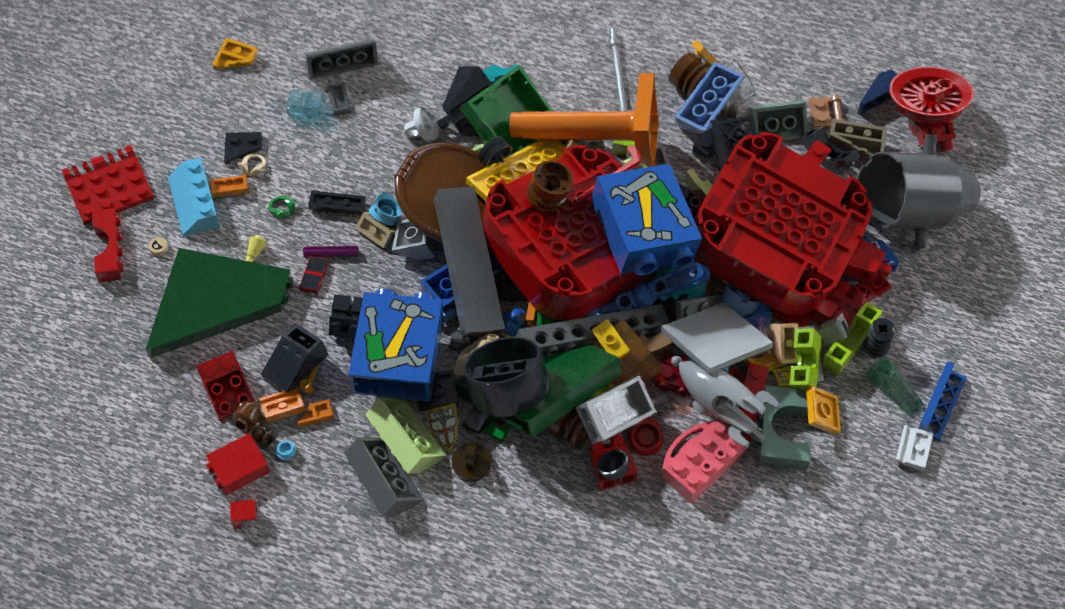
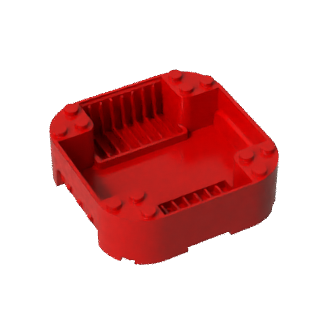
(780, 225)
(561, 255)

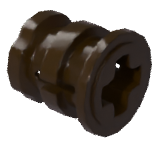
(262, 434)

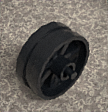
(494, 151)

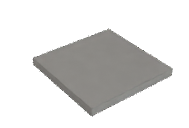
(716, 337)

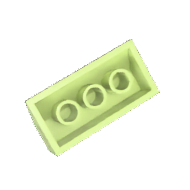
(405, 434)

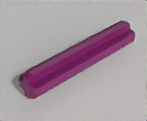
(331, 251)

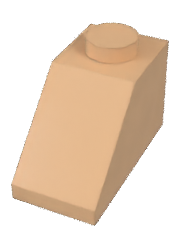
(783, 341)

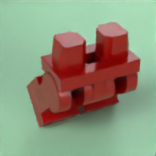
(944, 131)
(839, 302)
(598, 449)

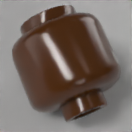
(247, 415)

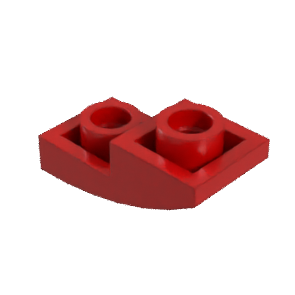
(872, 289)

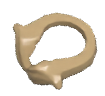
(255, 171)

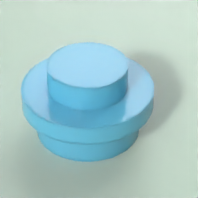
(285, 450)

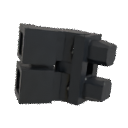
(344, 316)

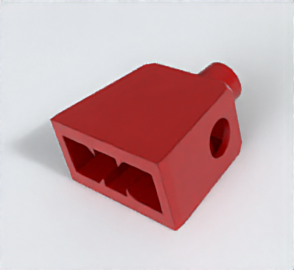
(866, 262)

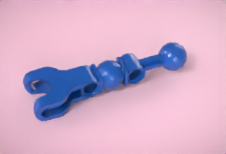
(646, 293)

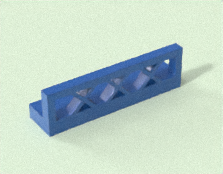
(936, 397)

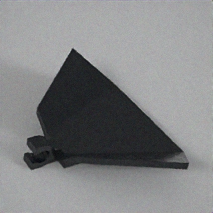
(466, 85)

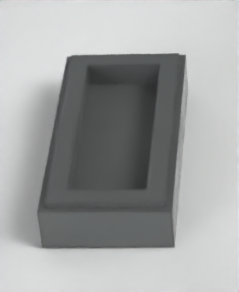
(339, 99)

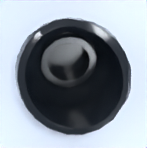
(613, 464)

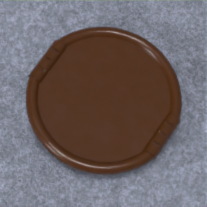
(425, 172)

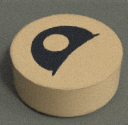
(158, 246)

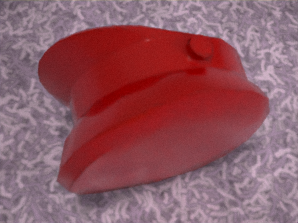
(646, 437)

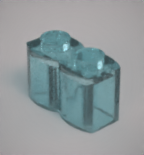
(306, 104)

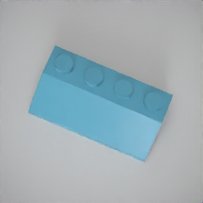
(192, 198)

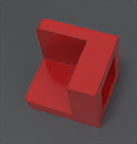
(241, 512)

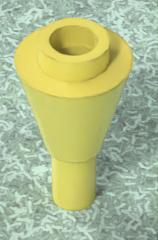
(255, 247)

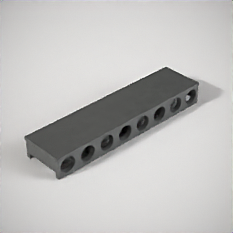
(468, 262)

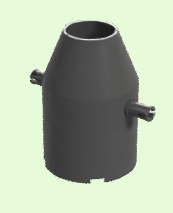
(918, 190)

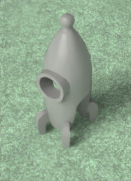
(717, 397)

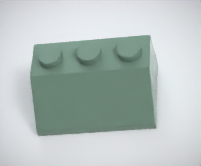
(782, 119)

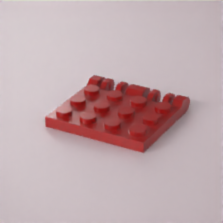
(108, 186)

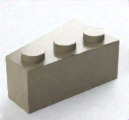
(858, 137)

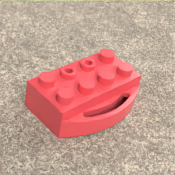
(701, 459)

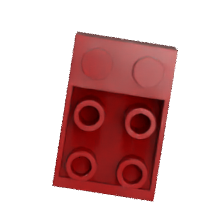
(224, 384)

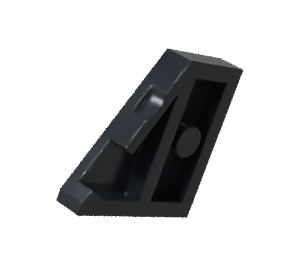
(241, 144)

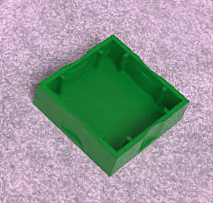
(491, 109)

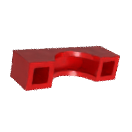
(108, 263)

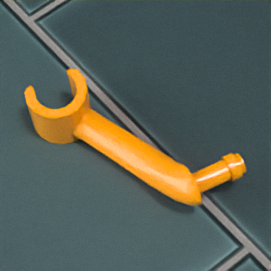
(306, 384)

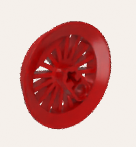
(931, 89)

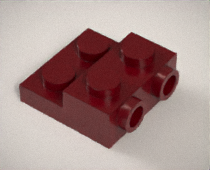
(669, 377)

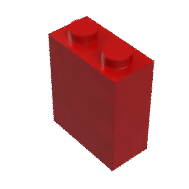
(237, 464)

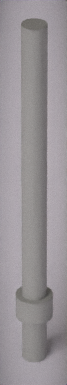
(614, 45)

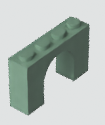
(774, 449)

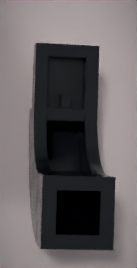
(837, 160)

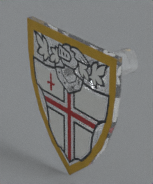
(445, 425)

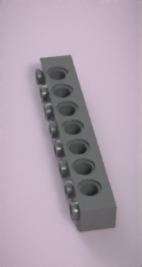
(582, 328)

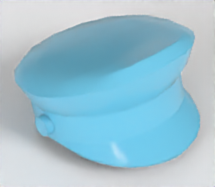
(386, 209)

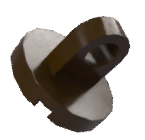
(471, 462)

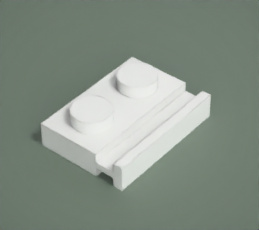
(914, 447)

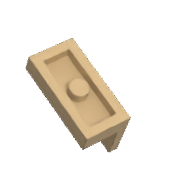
(375, 230)

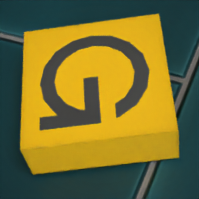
(782, 377)

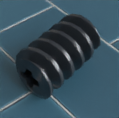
(879, 337)

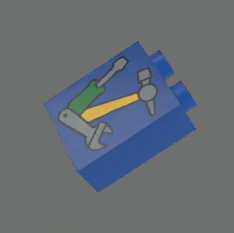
(645, 219)
(396, 345)

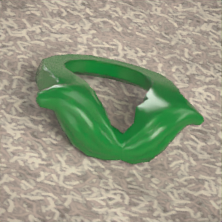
(282, 213)

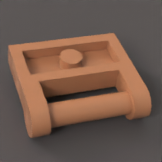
(820, 111)

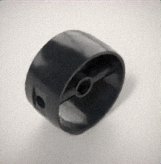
(506, 376)

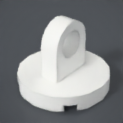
(422, 125)

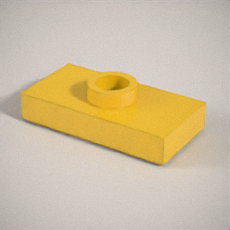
(610, 339)

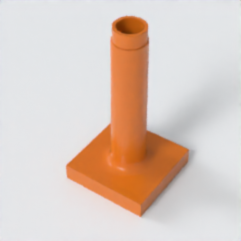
(635, 125)

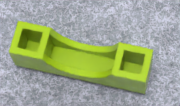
(844, 350)

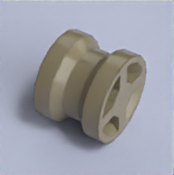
(730, 109)

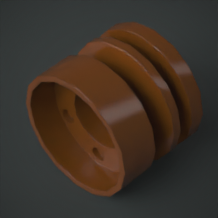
(688, 73)
(549, 186)
(572, 427)

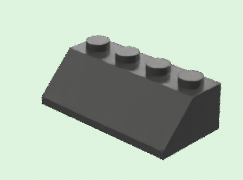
(341, 58)
(382, 476)

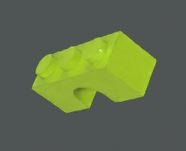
(808, 346)

